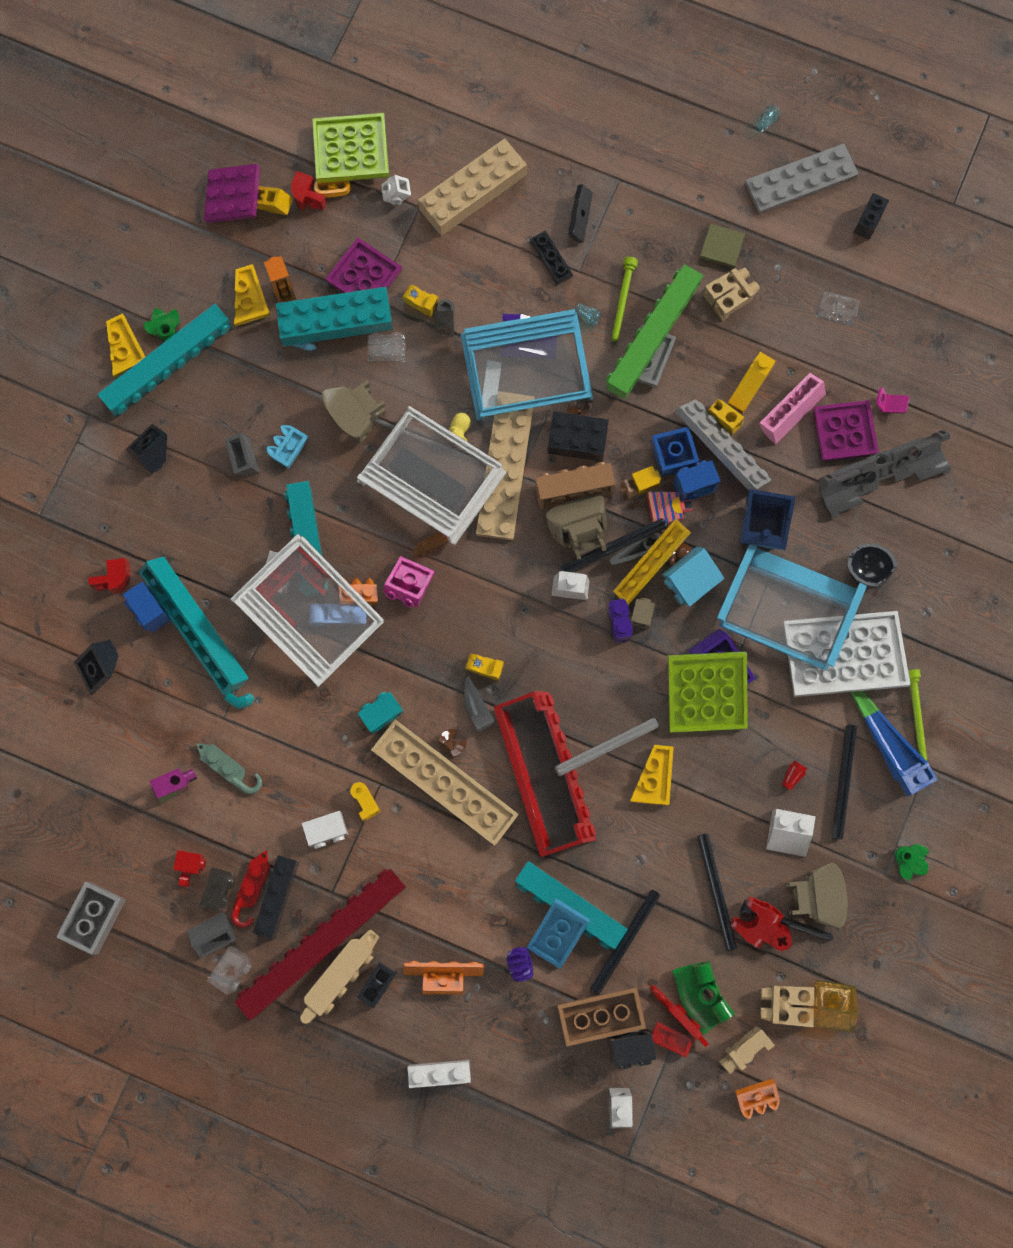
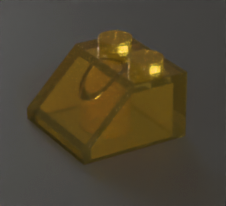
(835, 1006)

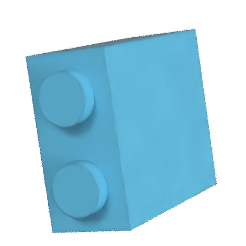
(692, 576)

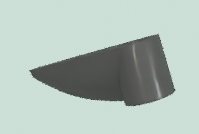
(634, 550)
(476, 707)

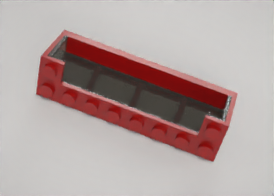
(535, 749)

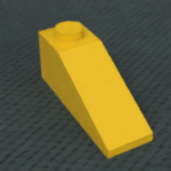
(273, 200)
(752, 382)

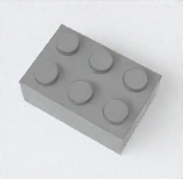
(91, 918)

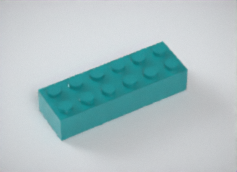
(334, 316)

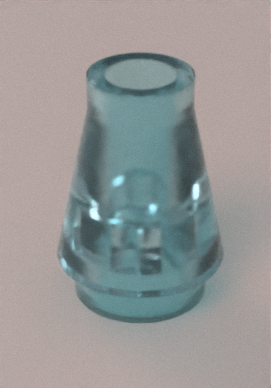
(769, 116)
(588, 314)

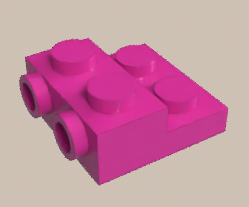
(408, 582)

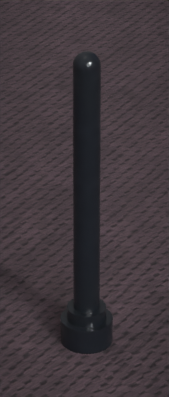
(746, 911)

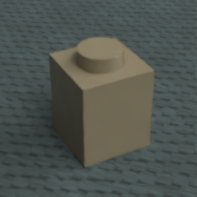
(642, 613)

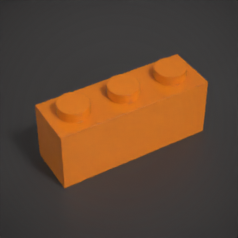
(279, 279)

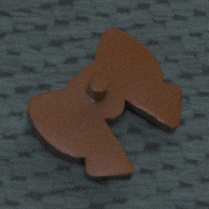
(586, 411)
(447, 740)

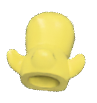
(460, 424)

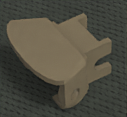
(353, 409)
(584, 521)
(822, 896)

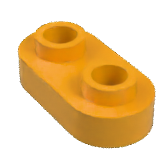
(332, 188)

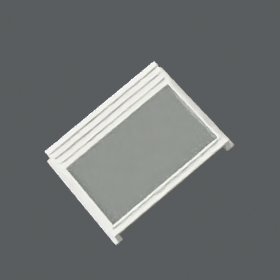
(433, 474)
(308, 609)

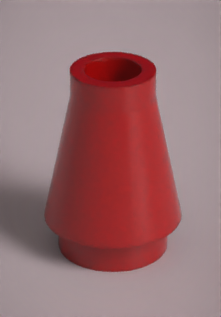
(794, 774)

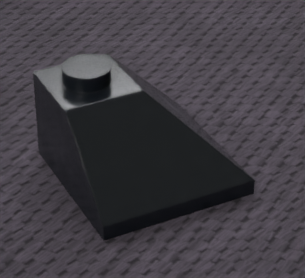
(150, 448)
(97, 664)

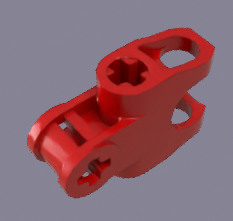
(764, 927)

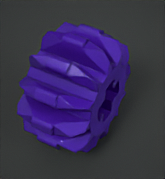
(520, 964)

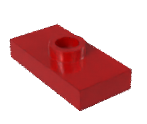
(671, 1039)

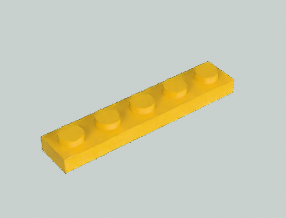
(652, 561)

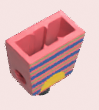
(667, 506)

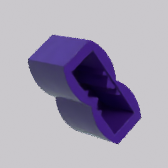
(618, 616)

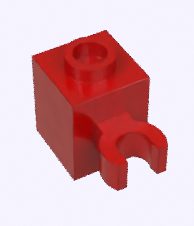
(188, 863)

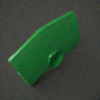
(691, 985)

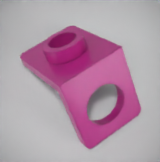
(892, 403)

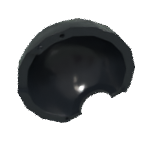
(871, 565)

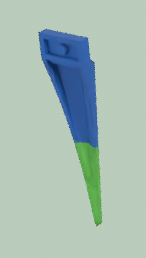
(901, 758)

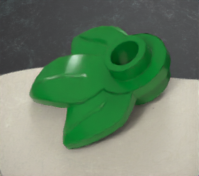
(161, 322)
(914, 861)

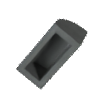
(242, 455)
(211, 935)

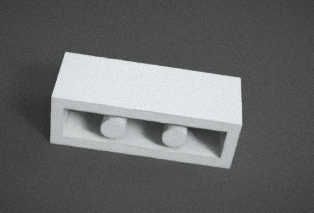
(439, 1073)

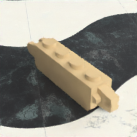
(338, 975)

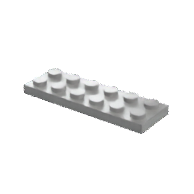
(801, 178)
(723, 446)

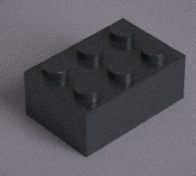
(577, 436)
(631, 1048)

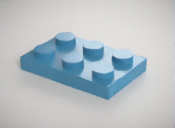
(558, 933)

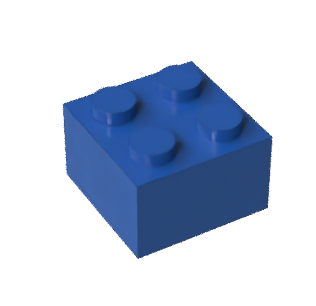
(674, 451)
(696, 481)
(146, 607)

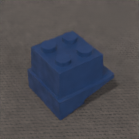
(767, 519)

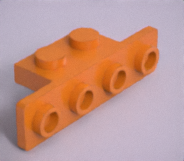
(443, 977)

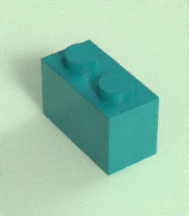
(380, 712)

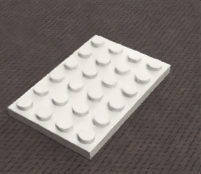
(868, 660)

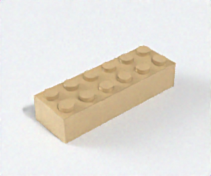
(473, 187)

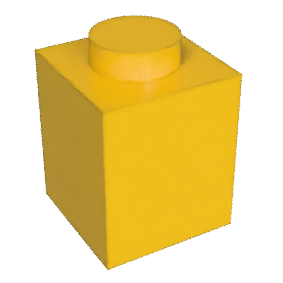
(646, 480)

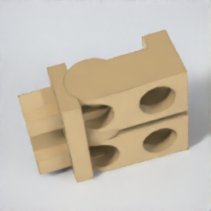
(730, 292)
(782, 1004)
(745, 1049)

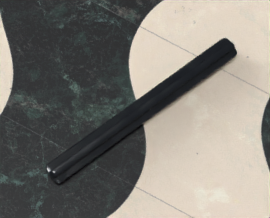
(615, 545)
(844, 782)
(717, 892)
(625, 942)

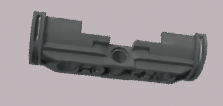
(845, 486)

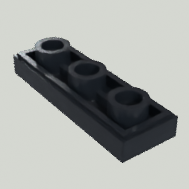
(580, 213)
(556, 266)

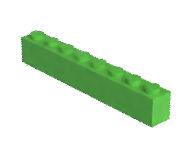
(654, 331)

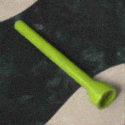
(629, 265)
(914, 676)

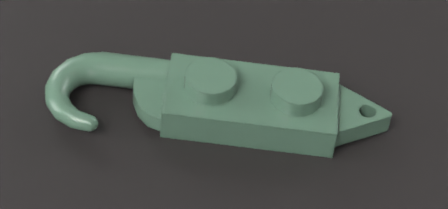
(227, 767)

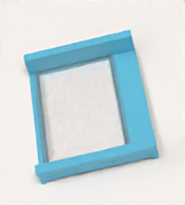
(526, 363)
(790, 608)

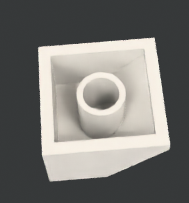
(790, 832)

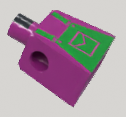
(163, 786)

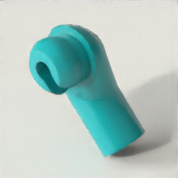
(239, 702)

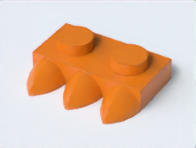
(367, 591)
(757, 1097)

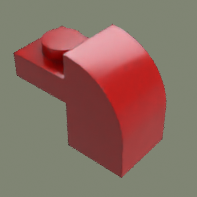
(302, 190)
(117, 576)

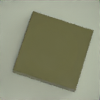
(722, 245)

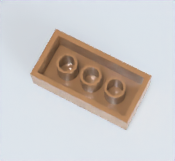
(570, 485)
(601, 1016)

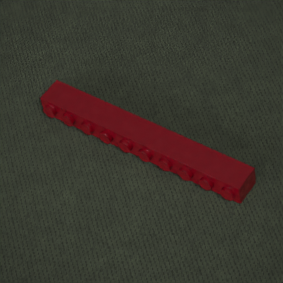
(320, 944)

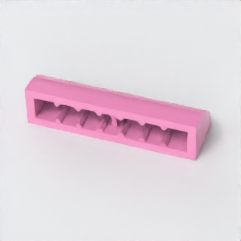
(793, 408)

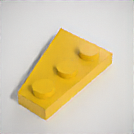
(249, 298)
(123, 345)
(655, 778)

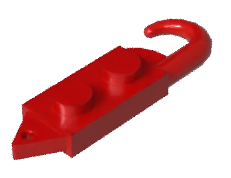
(251, 888)
(678, 1013)

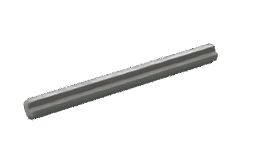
(606, 747)

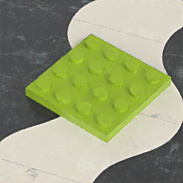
(350, 148)
(707, 691)

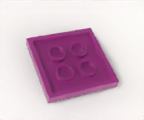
(232, 193)
(363, 269)
(845, 430)

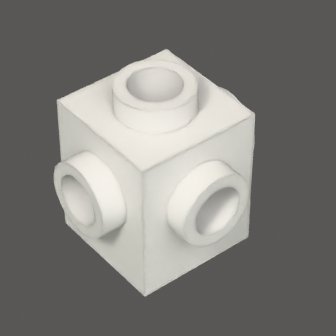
(395, 190)

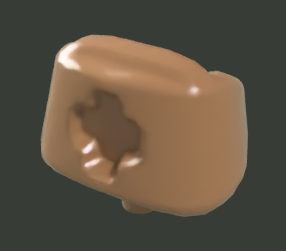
(628, 488)

